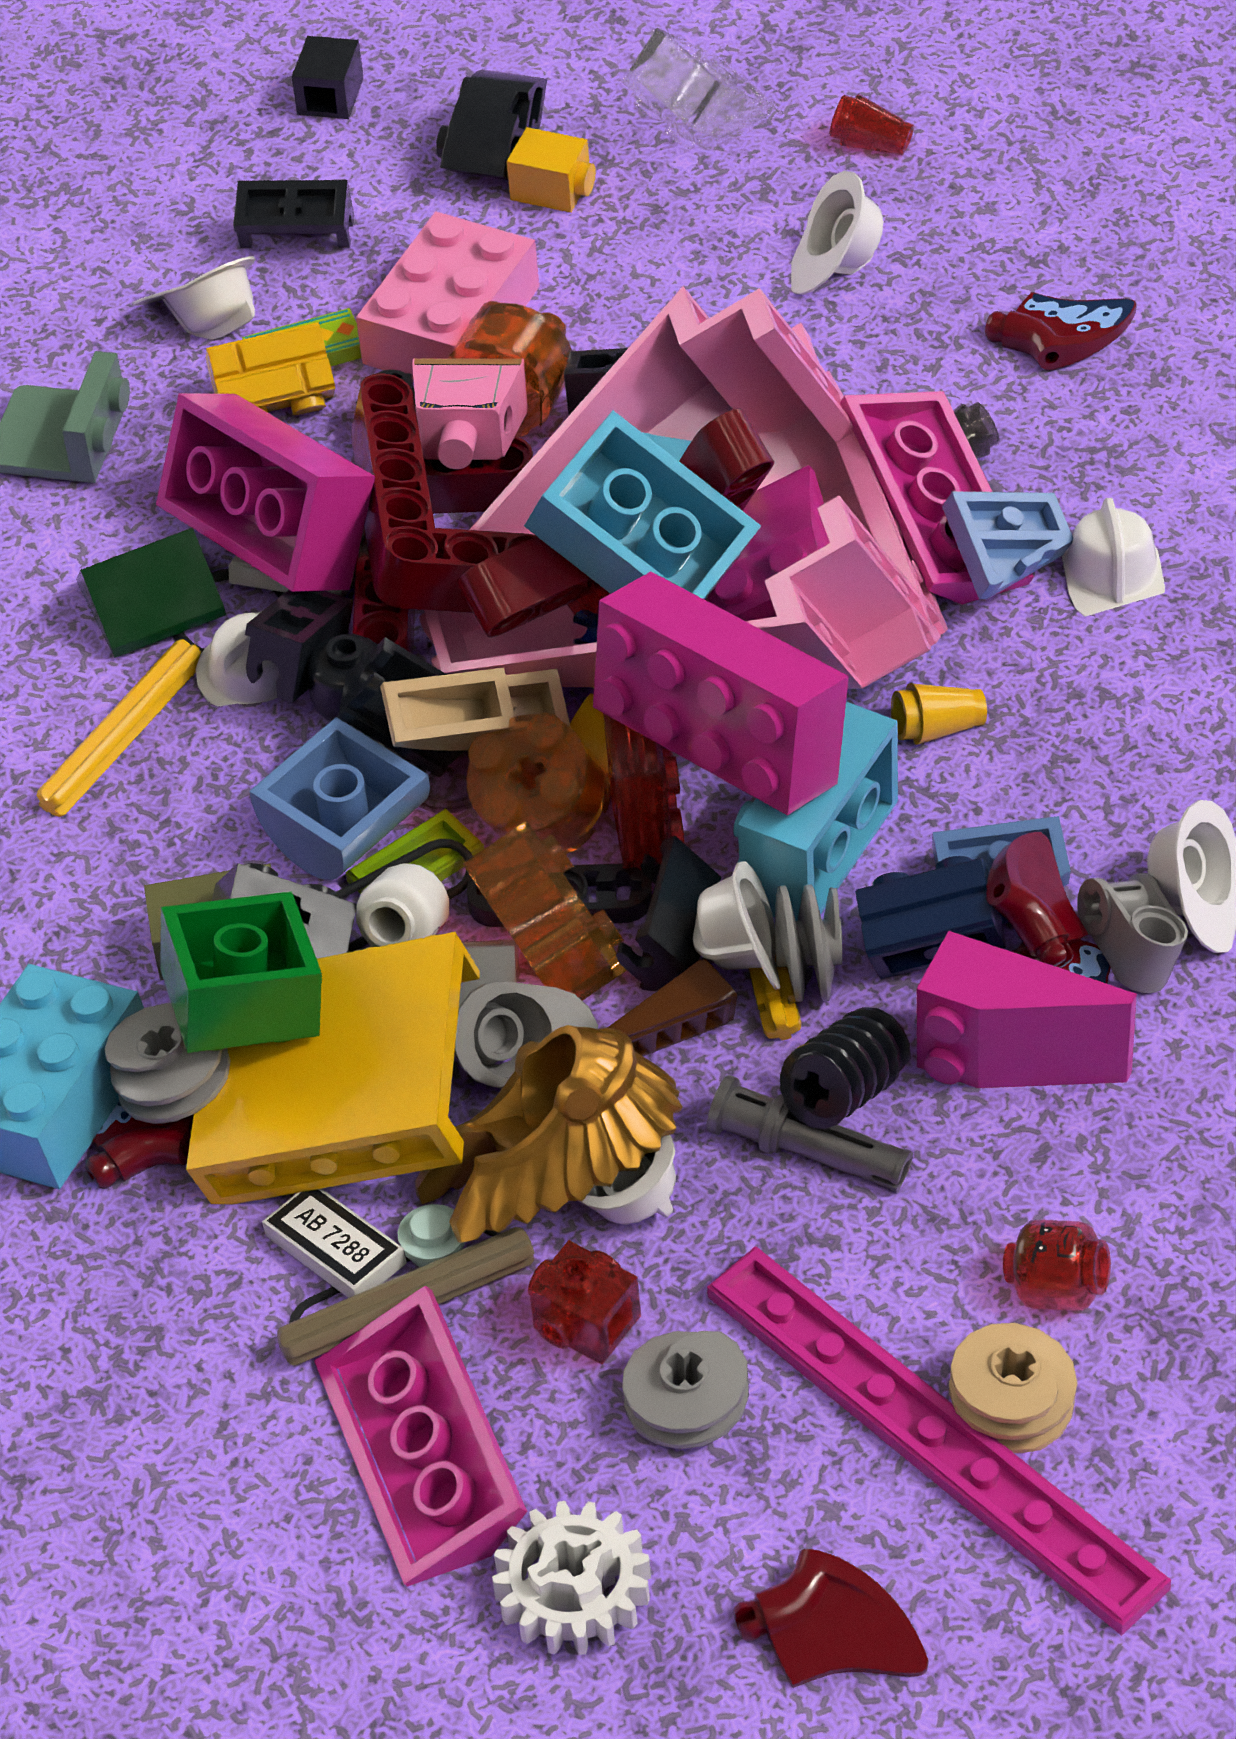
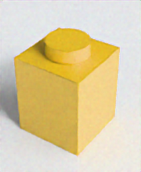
(550, 170)

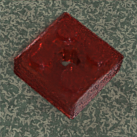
(642, 793)

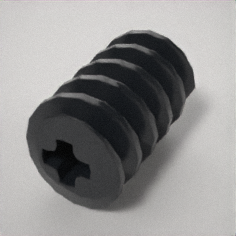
(844, 1067)

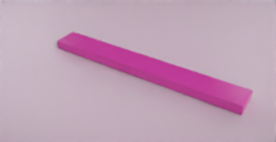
(939, 1443)

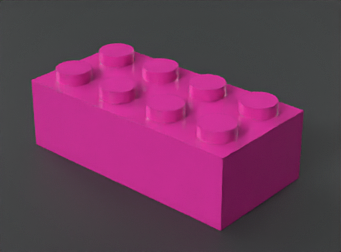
(265, 491)
(720, 692)

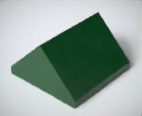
(151, 592)

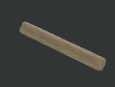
(445, 1277)

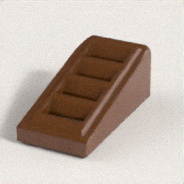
(680, 1010)

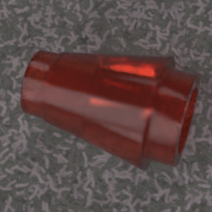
(869, 126)

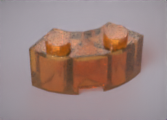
(544, 913)

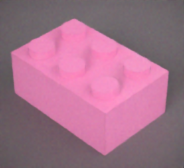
(439, 289)

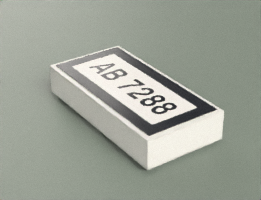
(334, 1242)

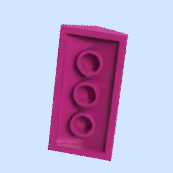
(918, 463)
(425, 1438)

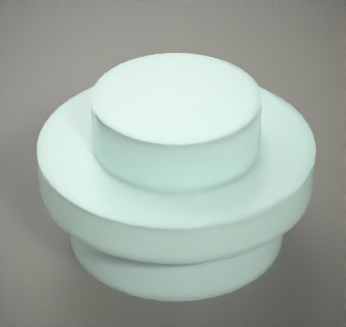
(428, 1234)

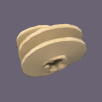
(1013, 1385)

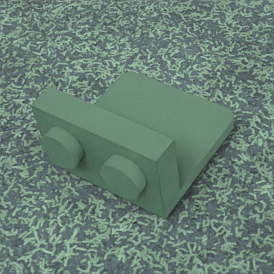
(65, 430)

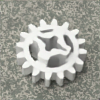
(568, 1582)

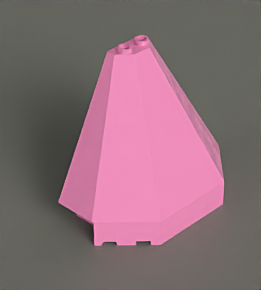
(846, 604)

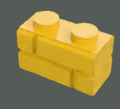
(275, 370)

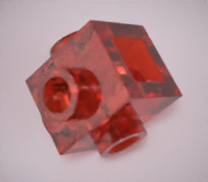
(584, 1301)

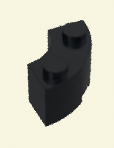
(489, 122)

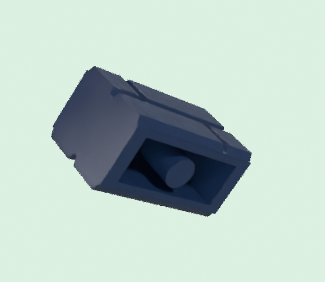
(911, 915)

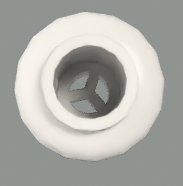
(402, 906)

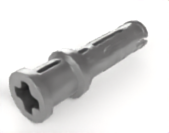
(776, 1128)

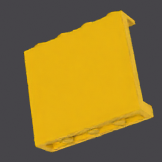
(355, 1099)

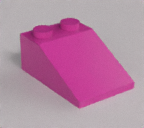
(786, 535)
(1019, 1021)

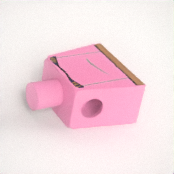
(468, 407)

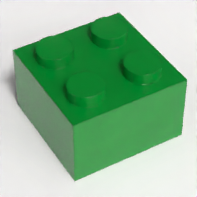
(240, 972)

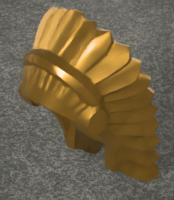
(556, 1129)

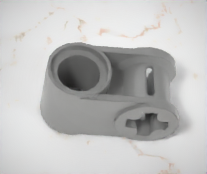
(1133, 929)

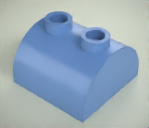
(336, 799)

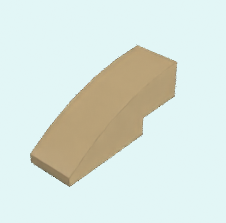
(459, 707)

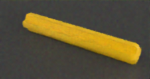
(119, 728)

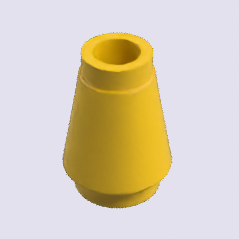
(936, 711)

